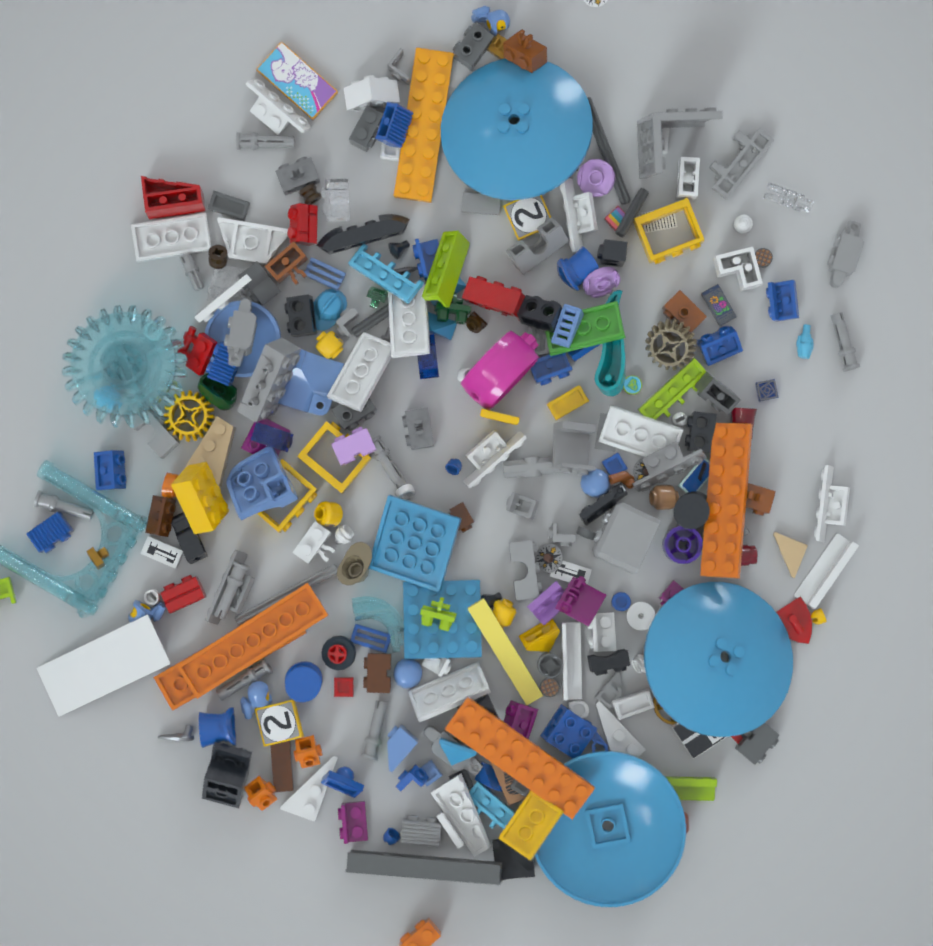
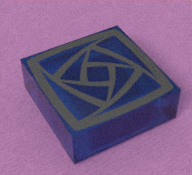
(766, 390)

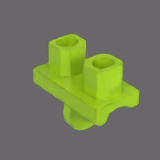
(429, 613)

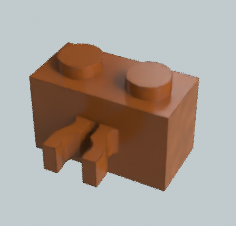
(525, 51)
(286, 263)
(759, 499)

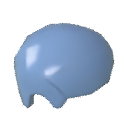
(595, 483)
(407, 673)

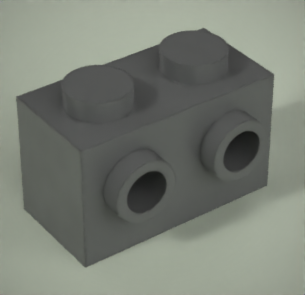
(472, 46)
(366, 129)
(720, 396)
(349, 417)

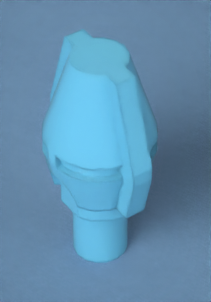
(805, 343)

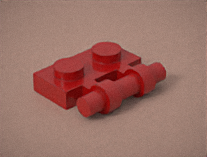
(201, 352)

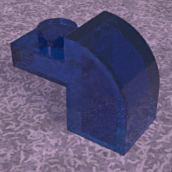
(428, 363)
(272, 437)

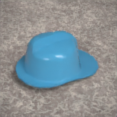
(328, 308)

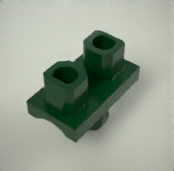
(461, 311)

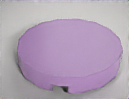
(596, 177)
(601, 282)

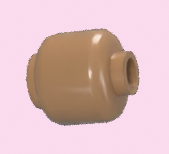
(663, 497)

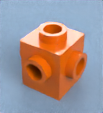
(307, 751)
(260, 793)

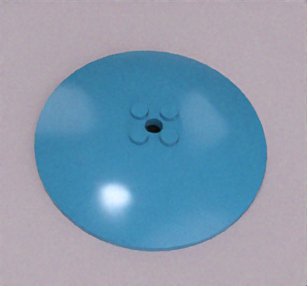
(521, 157)
(687, 667)
(635, 855)

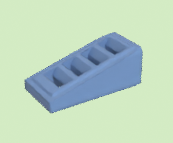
(567, 309)

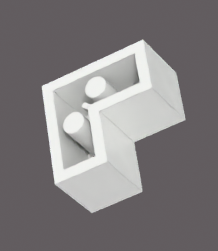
(371, 92)
(741, 262)

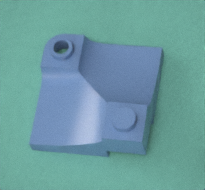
(311, 383)
(260, 484)

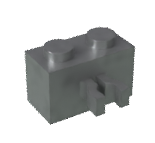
(297, 176)
(418, 428)

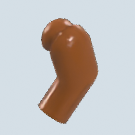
(623, 477)

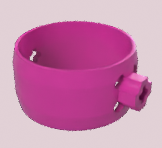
(501, 369)

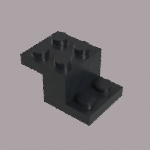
(226, 774)

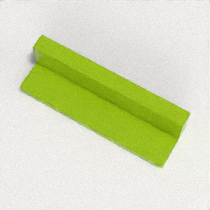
(446, 268)
(694, 787)

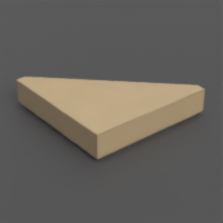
(791, 551)

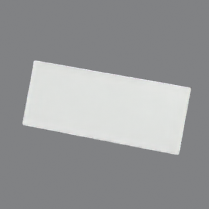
(103, 665)

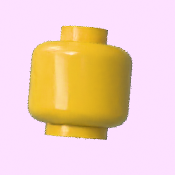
(329, 344)
(328, 514)
(504, 612)

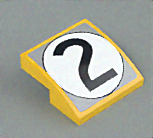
(527, 215)
(279, 722)

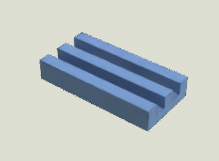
(310, 267)

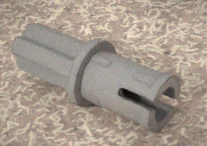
(192, 271)

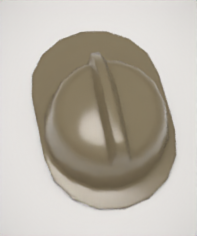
(355, 564)

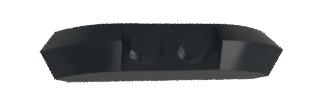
(339, 240)

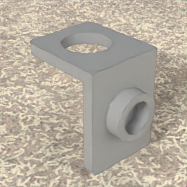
(397, 74)

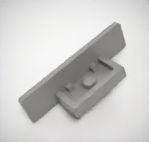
(665, 464)
(241, 593)

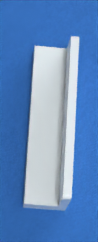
(826, 570)
(571, 660)

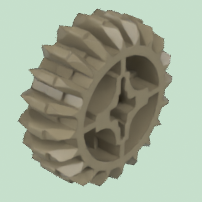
(665, 330)

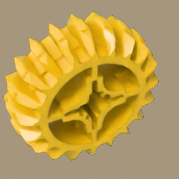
(181, 420)

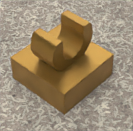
(496, 47)
(97, 557)

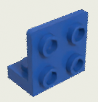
(425, 253)
(568, 732)

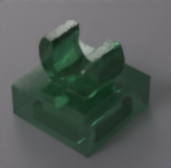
(377, 296)

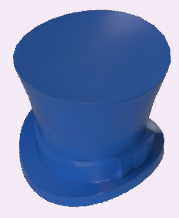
(576, 268)
(303, 681)
(217, 728)

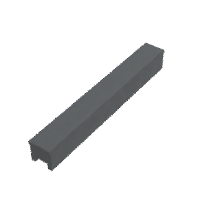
(424, 867)

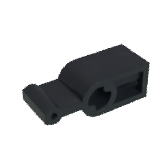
(189, 542)

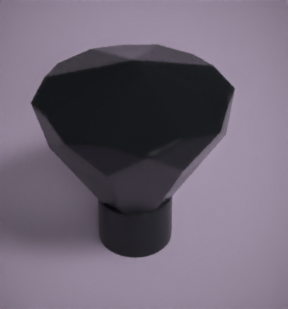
(397, 249)
(490, 599)

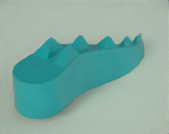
(612, 366)

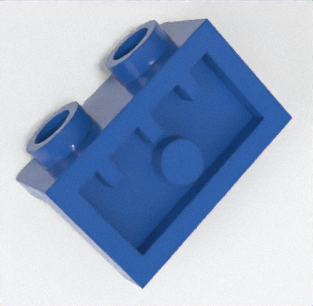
(720, 345)
(109, 470)

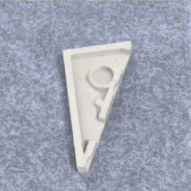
(221, 301)

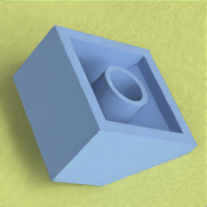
(399, 744)

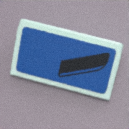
(696, 477)

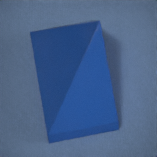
(488, 777)

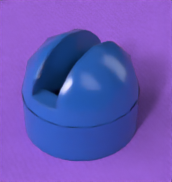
(453, 466)
(391, 836)

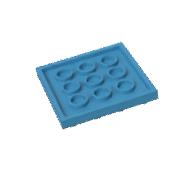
(414, 543)
(430, 642)

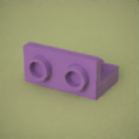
(544, 605)

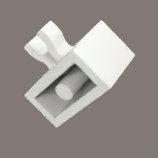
(313, 542)

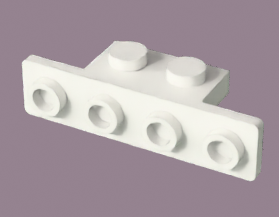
(274, 111)
(579, 214)
(489, 453)
(832, 504)

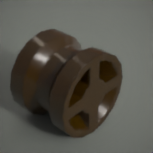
(310, 194)
(215, 261)

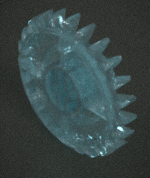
(101, 346)

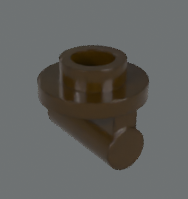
(475, 323)

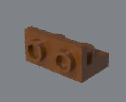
(160, 516)

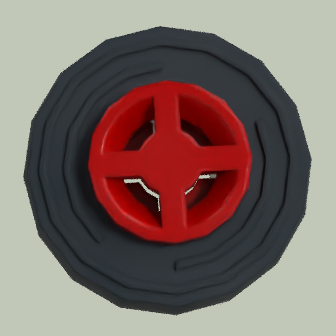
(331, 653)

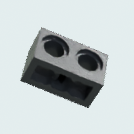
(612, 253)
(306, 314)
(539, 317)
(705, 433)

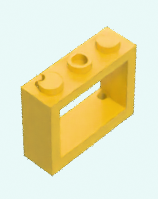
(682, 205)
(334, 429)
(298, 509)

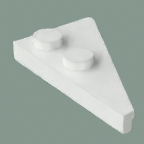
(617, 736)
(309, 797)

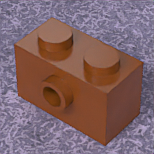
(683, 310)

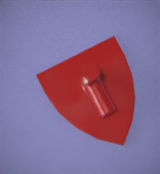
(797, 620)

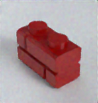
(303, 224)
(182, 594)

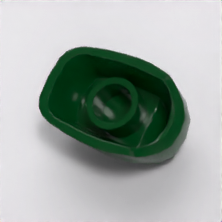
(216, 393)

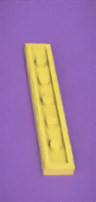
(505, 651)

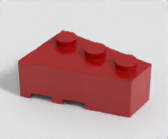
(171, 198)
(493, 296)

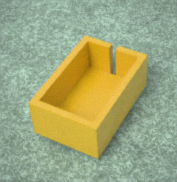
(200, 497)

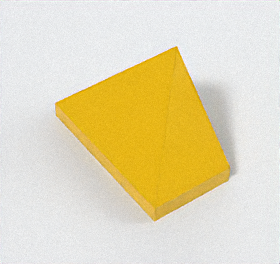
(540, 637)

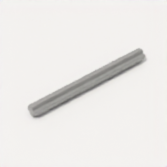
(312, 580)

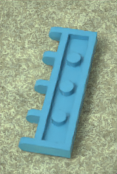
(385, 275)
(491, 805)

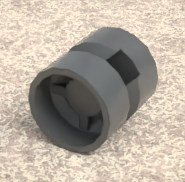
(550, 665)

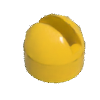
(819, 617)

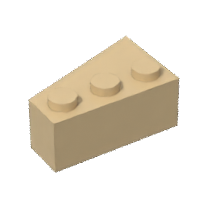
(215, 448)

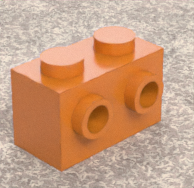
(424, 934)

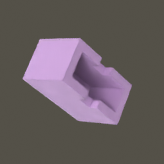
(350, 446)

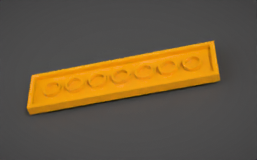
(423, 138)

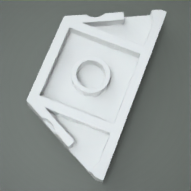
(250, 240)

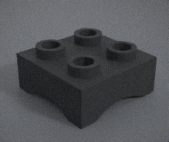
(616, 661)
(513, 863)

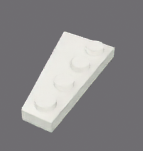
(460, 810)

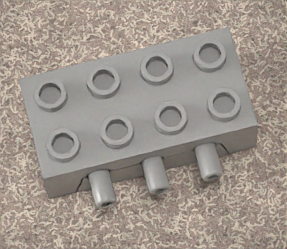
(269, 380)

